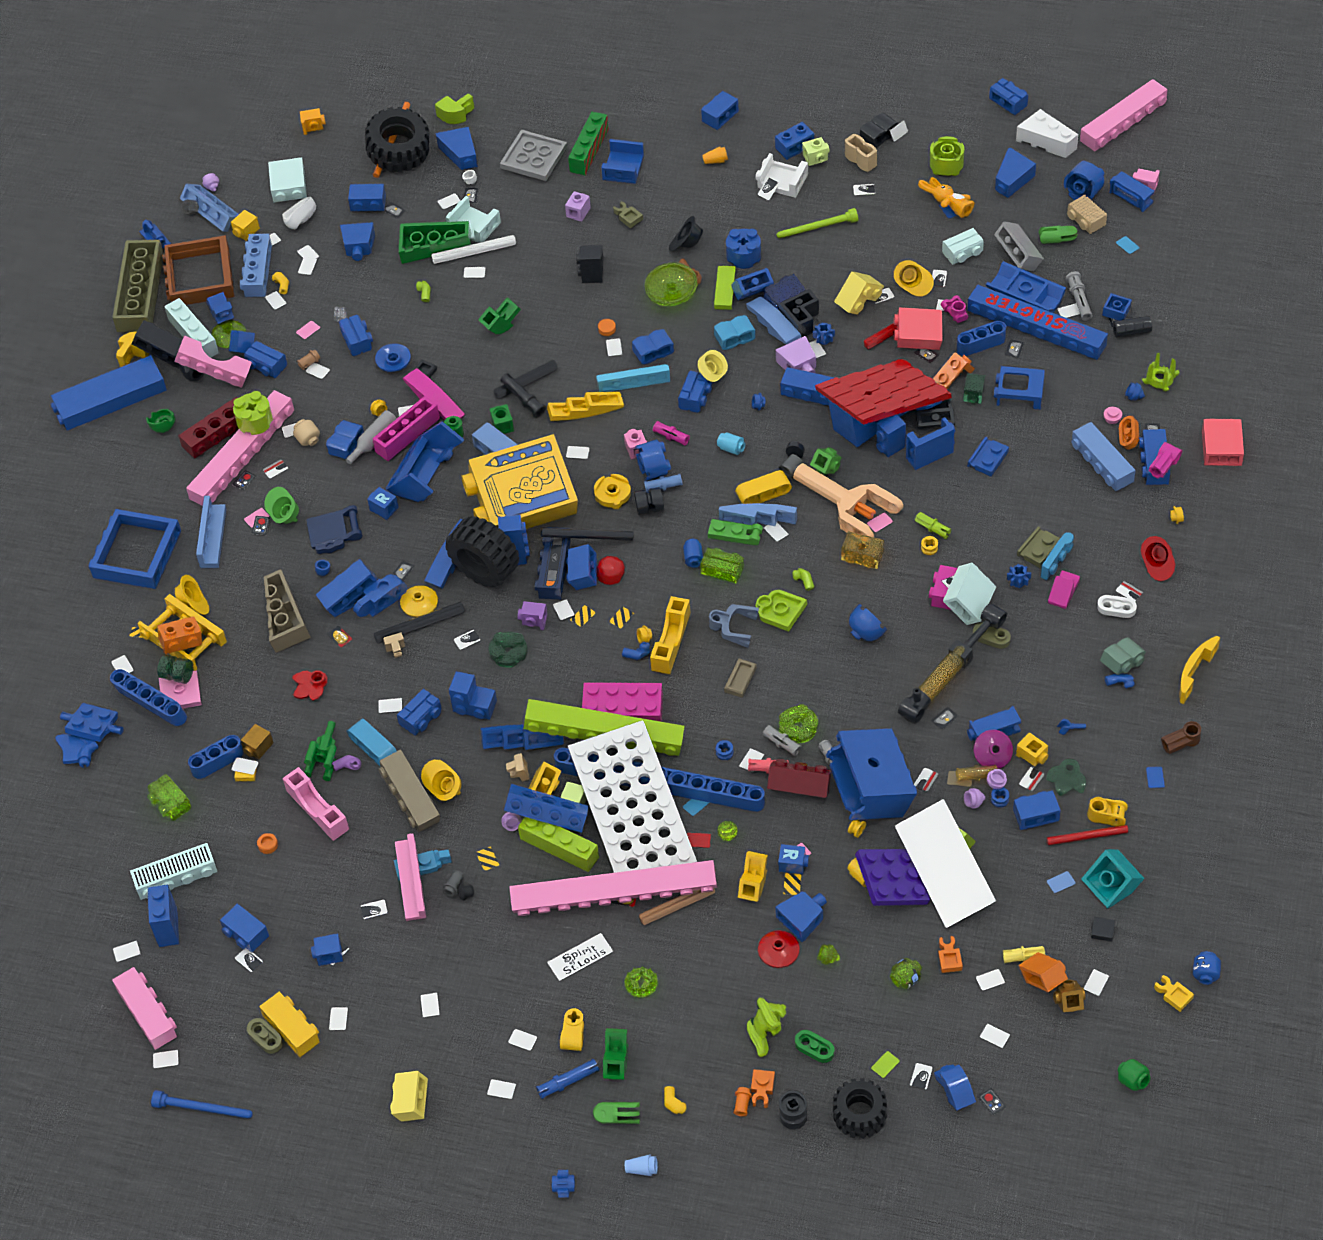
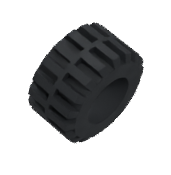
(859, 1092)

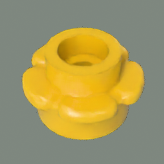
(378, 407)
(1177, 514)
(644, 634)

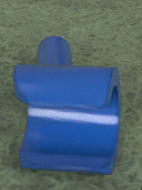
(1066, 725)

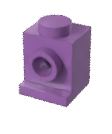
(533, 614)

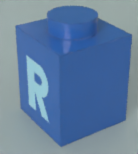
(382, 503)
(792, 859)

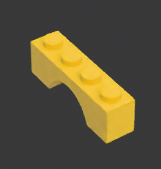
(674, 627)

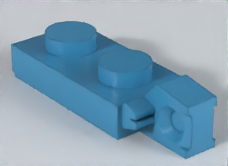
(430, 861)

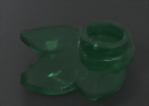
(1065, 779)

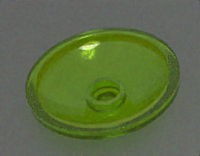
(671, 284)

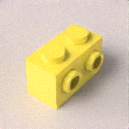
(409, 1096)

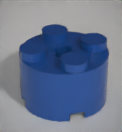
(1084, 180)
(743, 247)
(652, 459)

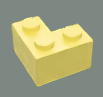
(857, 290)

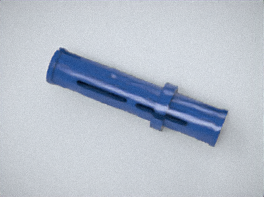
(559, 1082)

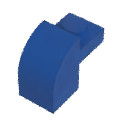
(220, 308)
(956, 1086)

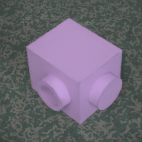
(577, 206)

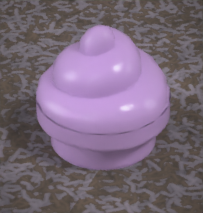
(210, 181)
(996, 779)
(973, 798)
(511, 821)

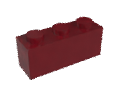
(799, 778)

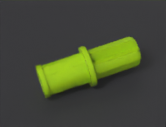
(932, 525)

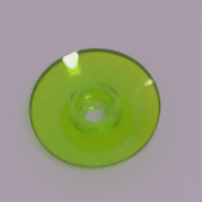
(222, 332)

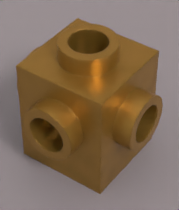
(1069, 996)

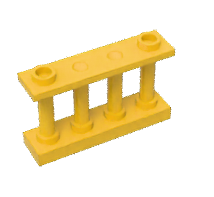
(176, 607)

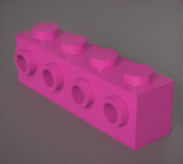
(406, 428)

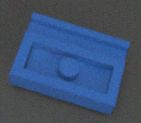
(988, 456)

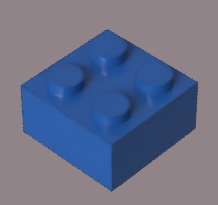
(1116, 307)

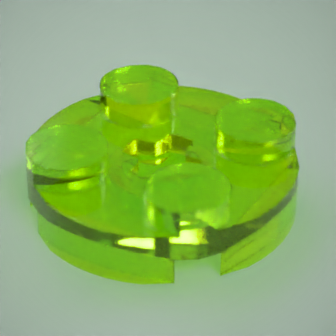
(798, 714)

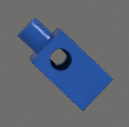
(358, 239)
(801, 914)

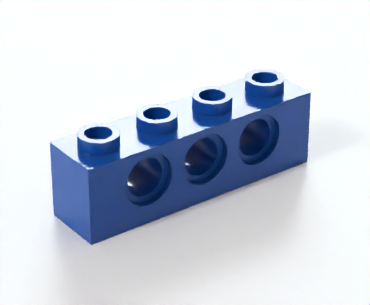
(546, 808)

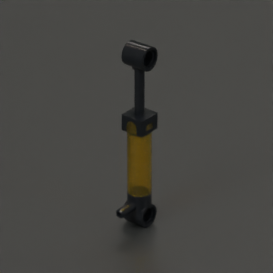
(959, 656)

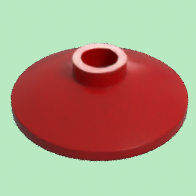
(778, 956)

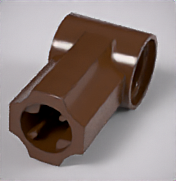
(1181, 738)

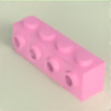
(144, 1007)

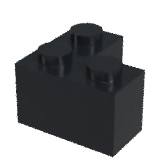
(591, 263)
(801, 310)

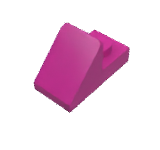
(1063, 589)

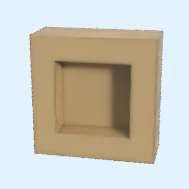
(394, 643)
(518, 768)

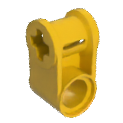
(1108, 811)
(572, 1033)

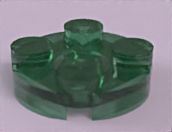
(508, 639)

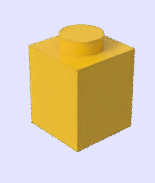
(244, 225)

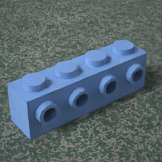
(257, 265)
(1103, 456)

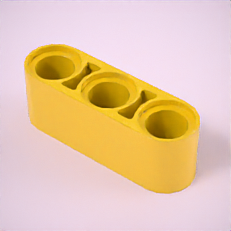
(764, 488)

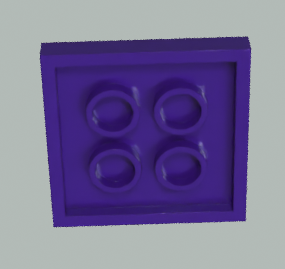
(891, 877)

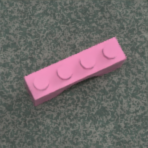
(193, 356)
(304, 793)

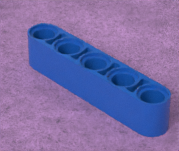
(148, 697)

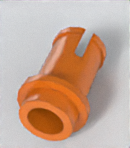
(742, 1099)

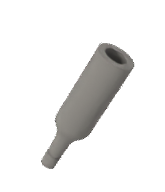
(365, 441)

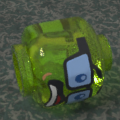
(906, 973)

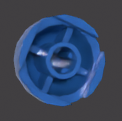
(865, 625)

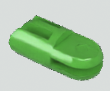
(1057, 234)
(609, 1112)

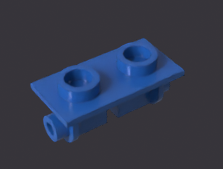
(151, 232)

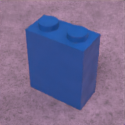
(163, 915)

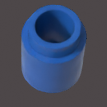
(693, 553)

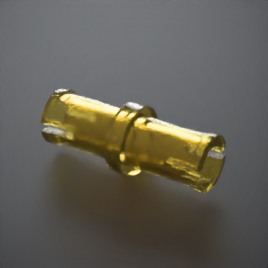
(974, 772)

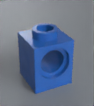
(327, 949)

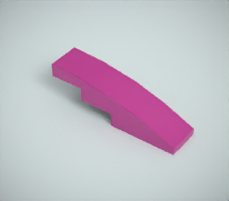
(424, 386)

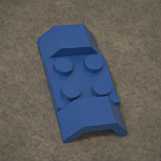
(1027, 287)

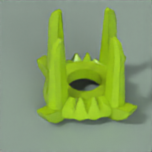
(1154, 369)

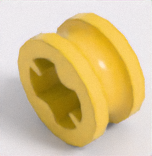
(928, 541)
(856, 827)

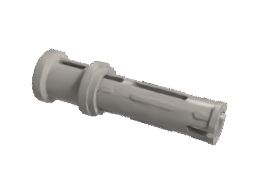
(1074, 285)

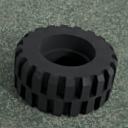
(397, 122)
(482, 551)

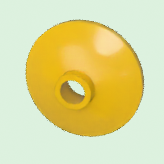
(419, 601)

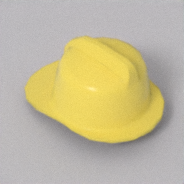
(712, 365)

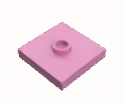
(185, 694)

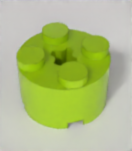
(946, 156)
(252, 413)

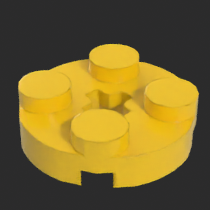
(616, 498)

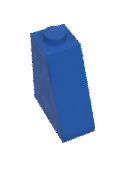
(458, 147)
(1014, 173)

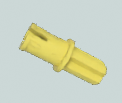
(1021, 954)

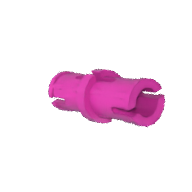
(680, 438)

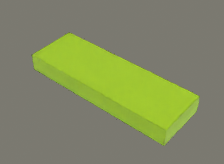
(724, 290)

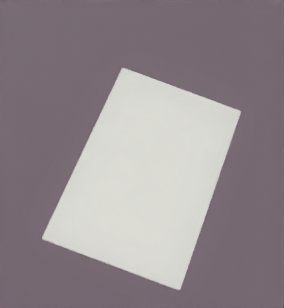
(945, 863)

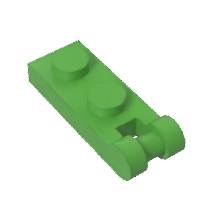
(735, 532)

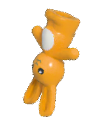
(945, 195)

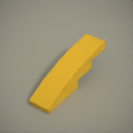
(581, 407)

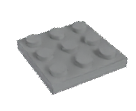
(533, 155)

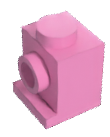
(1147, 178)
(633, 438)

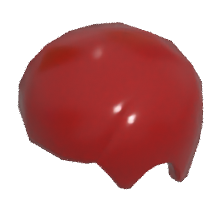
(610, 570)

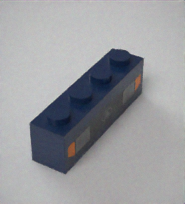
(553, 567)

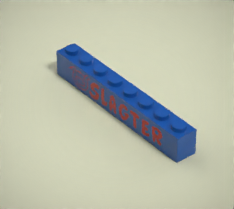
(1037, 322)

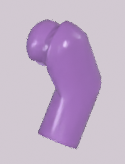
(348, 762)

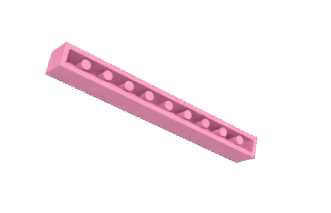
(613, 887)

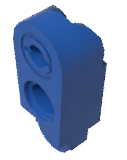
(380, 596)

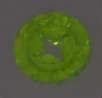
(647, 988)

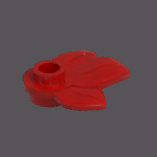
(308, 684)

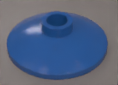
(393, 357)

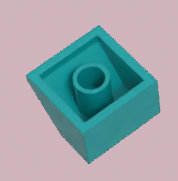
(1112, 877)

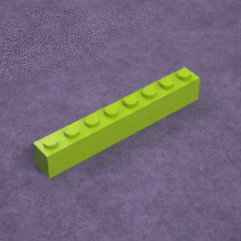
(588, 723)

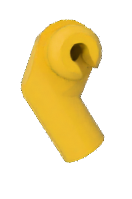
(280, 278)
(673, 1103)

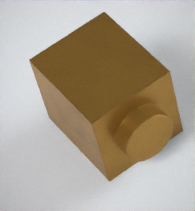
(256, 741)

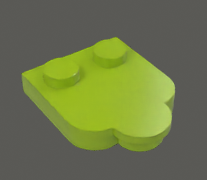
(780, 609)

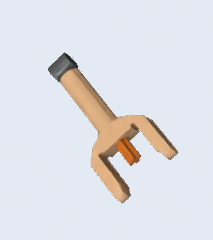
(848, 501)

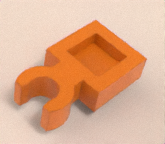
(949, 957)
(762, 1085)

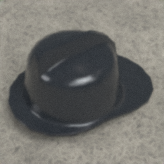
(688, 235)

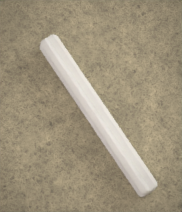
(473, 249)

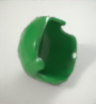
(161, 420)

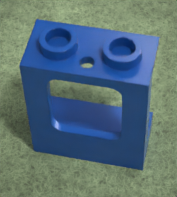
(1034, 390)

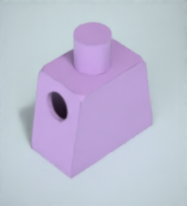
(797, 356)

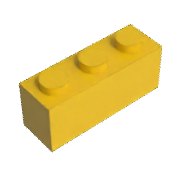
(290, 1023)

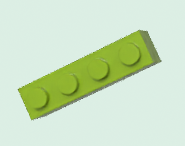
(559, 843)

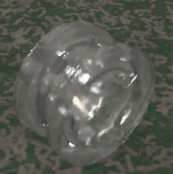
(340, 313)

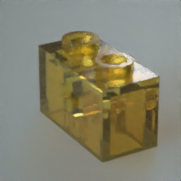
(862, 550)

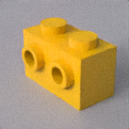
(545, 779)

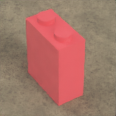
(918, 328)
(1222, 442)

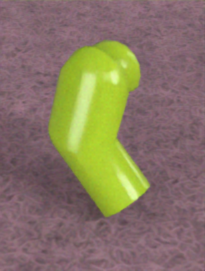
(425, 288)
(805, 576)

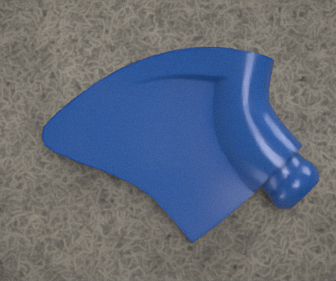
(76, 749)

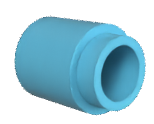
(731, 443)

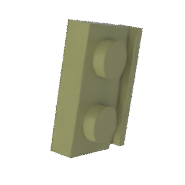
(1038, 547)

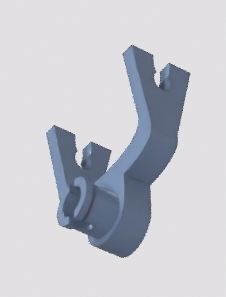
(721, 619)

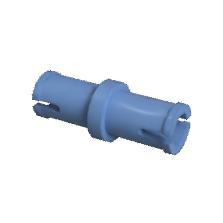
(664, 482)

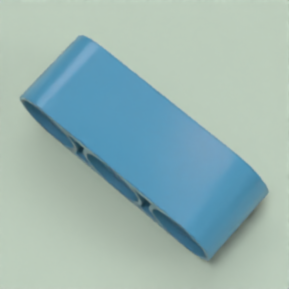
(370, 741)

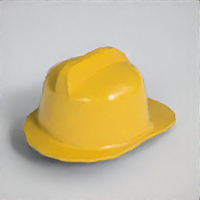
(913, 278)
(191, 595)
(441, 780)

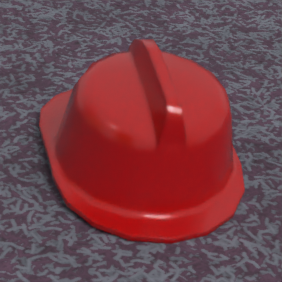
(1158, 558)

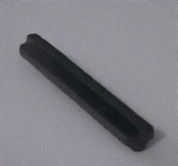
(528, 378)

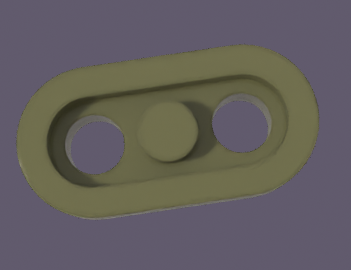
(992, 638)
(265, 1037)

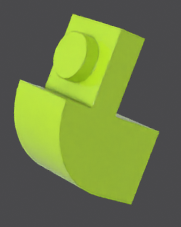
(452, 111)

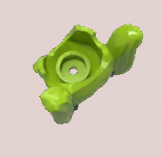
(766, 1020)

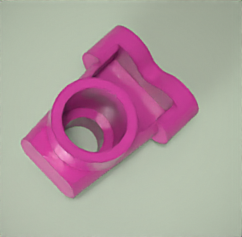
(955, 308)

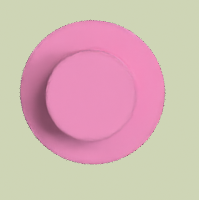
(1112, 415)

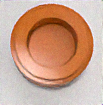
(606, 327)
(267, 843)

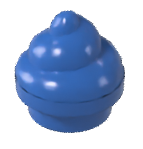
(1134, 391)

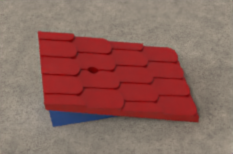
(877, 393)

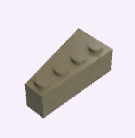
(284, 617)
(408, 791)

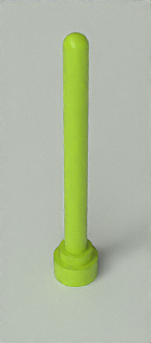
(850, 216)

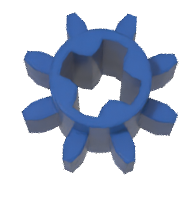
(823, 333)
(1018, 576)
(563, 1183)

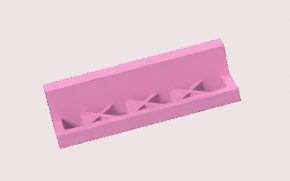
(410, 878)

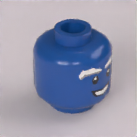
(1206, 967)

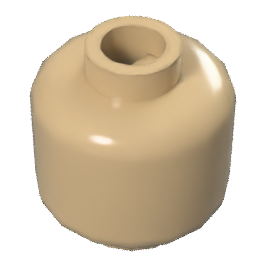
(306, 432)

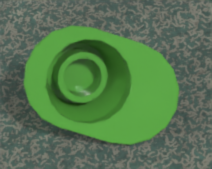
(281, 506)

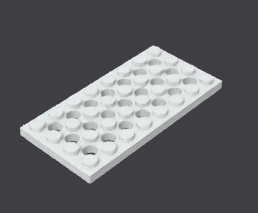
(657, 785)

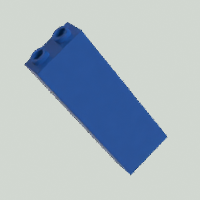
(108, 393)

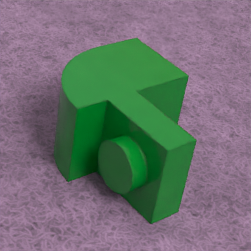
(500, 320)
(615, 1054)

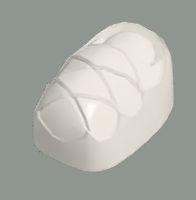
(299, 213)

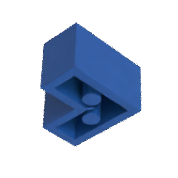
(471, 699)

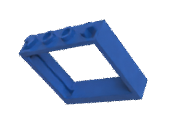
(127, 576)

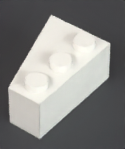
(1047, 133)

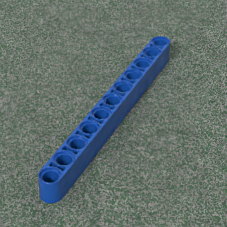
(687, 785)

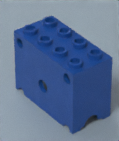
(878, 769)

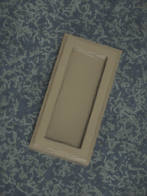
(740, 678)

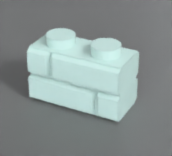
(963, 246)

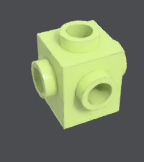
(815, 151)

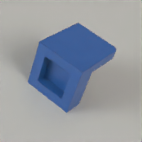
(241, 341)

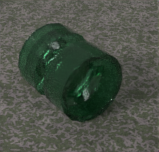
(175, 669)

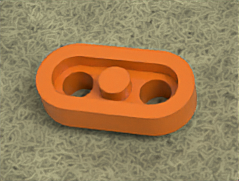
(1129, 432)

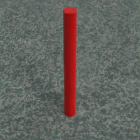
(1087, 835)

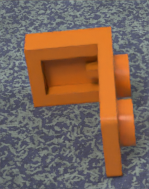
(952, 369)

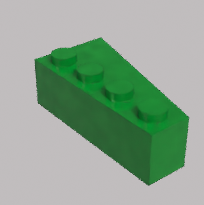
(423, 239)

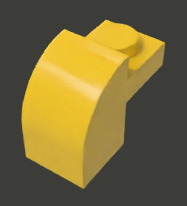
(127, 350)
(754, 876)

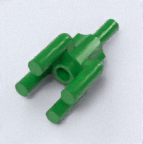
(323, 751)

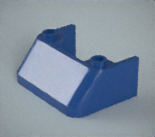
(422, 461)

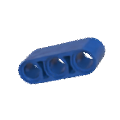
(981, 338)
(207, 760)

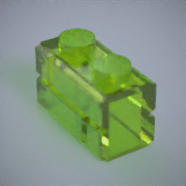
(722, 565)
(169, 797)

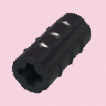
(1132, 326)

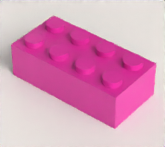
(626, 699)

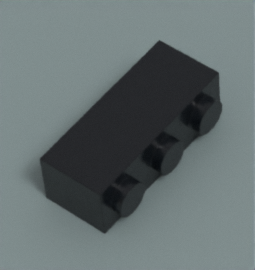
(157, 342)

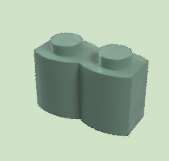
(1123, 656)

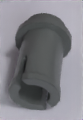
(451, 887)

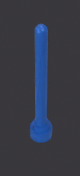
(160, 1100)

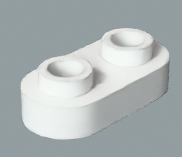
(1117, 606)

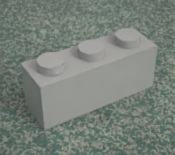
(1018, 246)

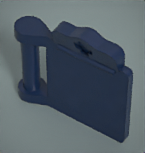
(329, 530)

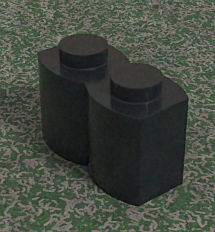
(877, 130)

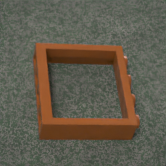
(193, 249)

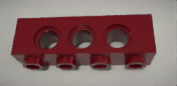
(209, 430)

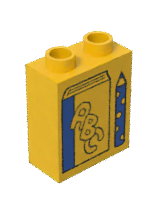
(522, 482)

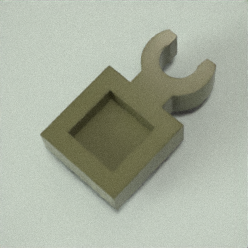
(628, 216)

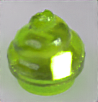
(727, 830)
(828, 954)

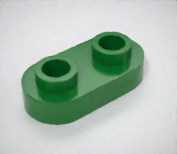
(816, 1045)

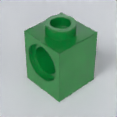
(502, 419)

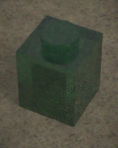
(974, 388)

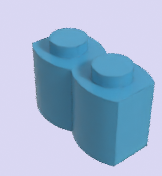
(734, 332)

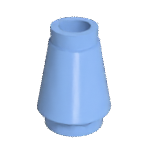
(642, 1165)

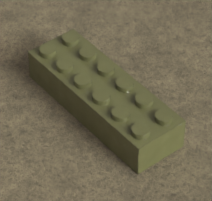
(138, 284)

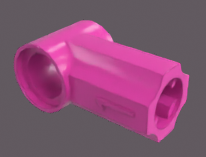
(1167, 456)

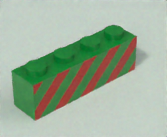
(588, 143)

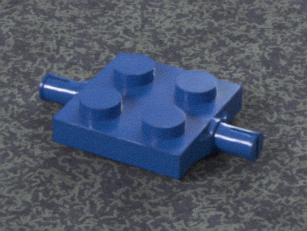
(91, 722)

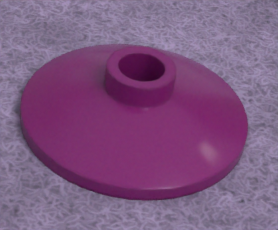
(983, 748)

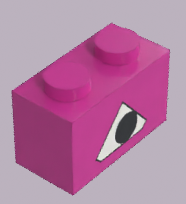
(942, 582)

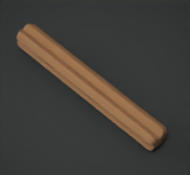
(672, 906)

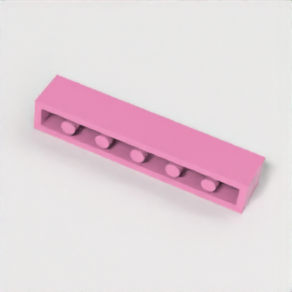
(1123, 115)

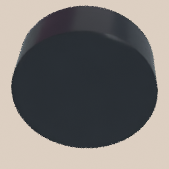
(795, 448)

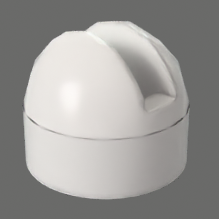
(467, 177)

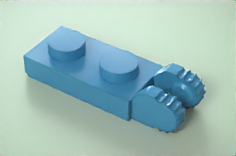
(1057, 554)

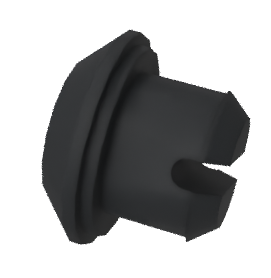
(465, 891)

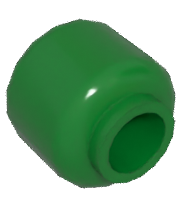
(1133, 1075)

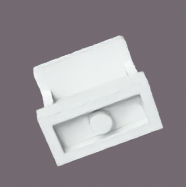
(789, 177)

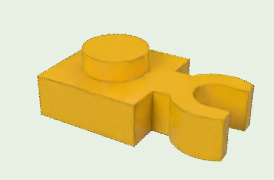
(1175, 994)

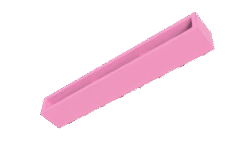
(237, 453)

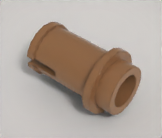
(308, 359)

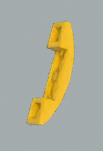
(1204, 651)

